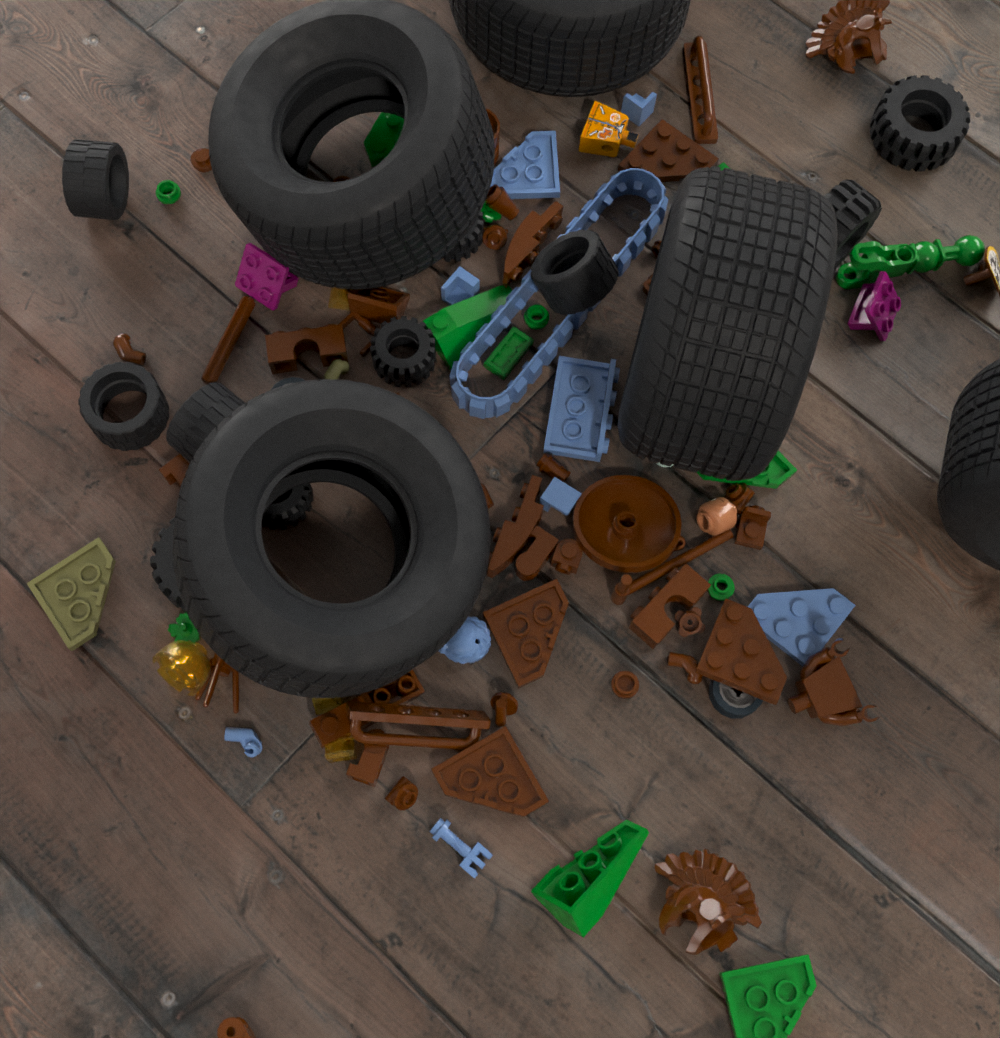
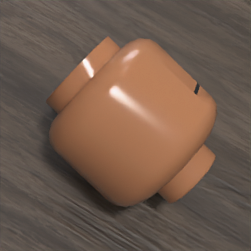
(717, 516)

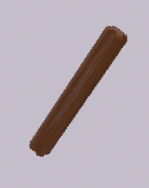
(228, 340)

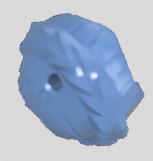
(462, 645)

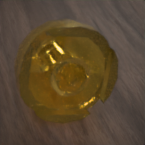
(184, 665)

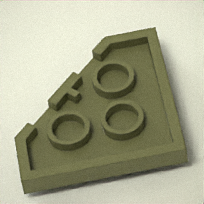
(76, 592)

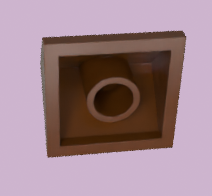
(378, 303)

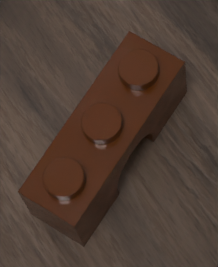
(285, 347)
(683, 587)

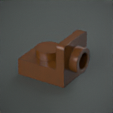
(752, 527)

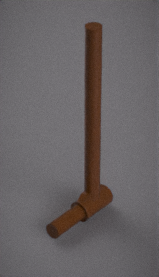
(627, 586)

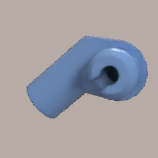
(247, 738)

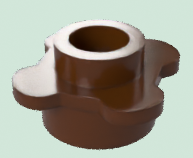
(689, 629)

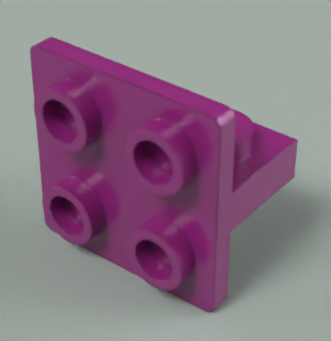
(263, 277)
(876, 307)

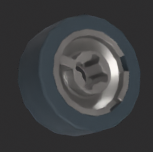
(728, 704)

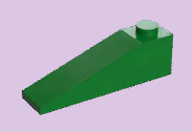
(460, 322)
(585, 886)

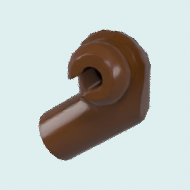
(125, 352)
(687, 662)

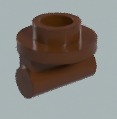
(495, 237)
(739, 495)
(504, 705)
(403, 794)

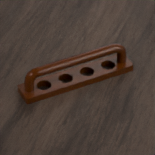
(708, 131)
(419, 715)

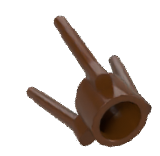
(220, 668)

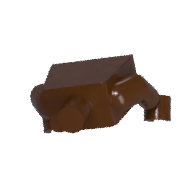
(828, 690)

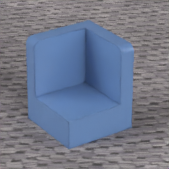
(638, 108)
(460, 287)
(559, 496)

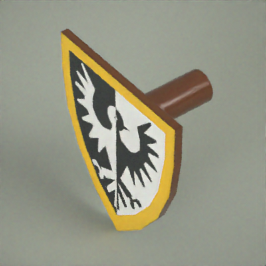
(986, 269)

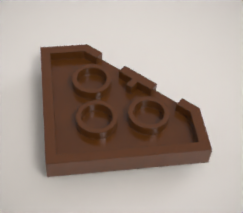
(668, 154)
(528, 630)
(742, 655)
(492, 776)

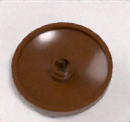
(626, 523)

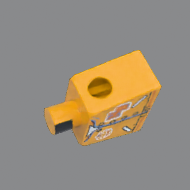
(606, 132)

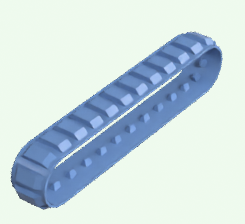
(629, 181)

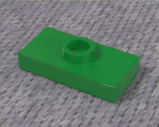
(508, 353)

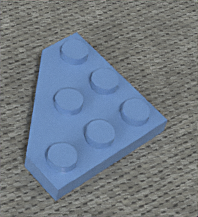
(530, 168)
(801, 620)

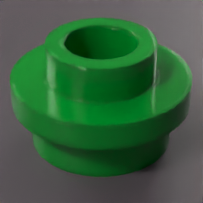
(165, 187)
(536, 310)
(719, 594)

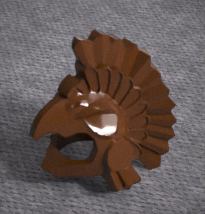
(851, 33)
(709, 894)

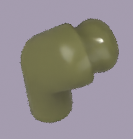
(336, 368)

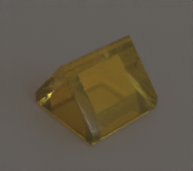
(339, 299)

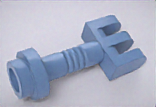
(470, 855)

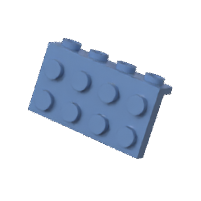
(581, 408)

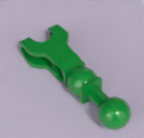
(906, 258)

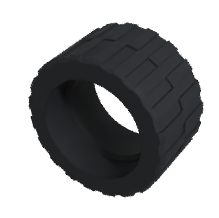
(95, 179)
(574, 272)
(112, 381)
(199, 417)

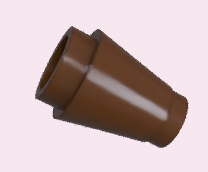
(501, 202)

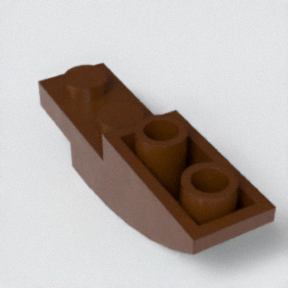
(527, 239)
(515, 536)
(336, 724)

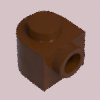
(567, 556)

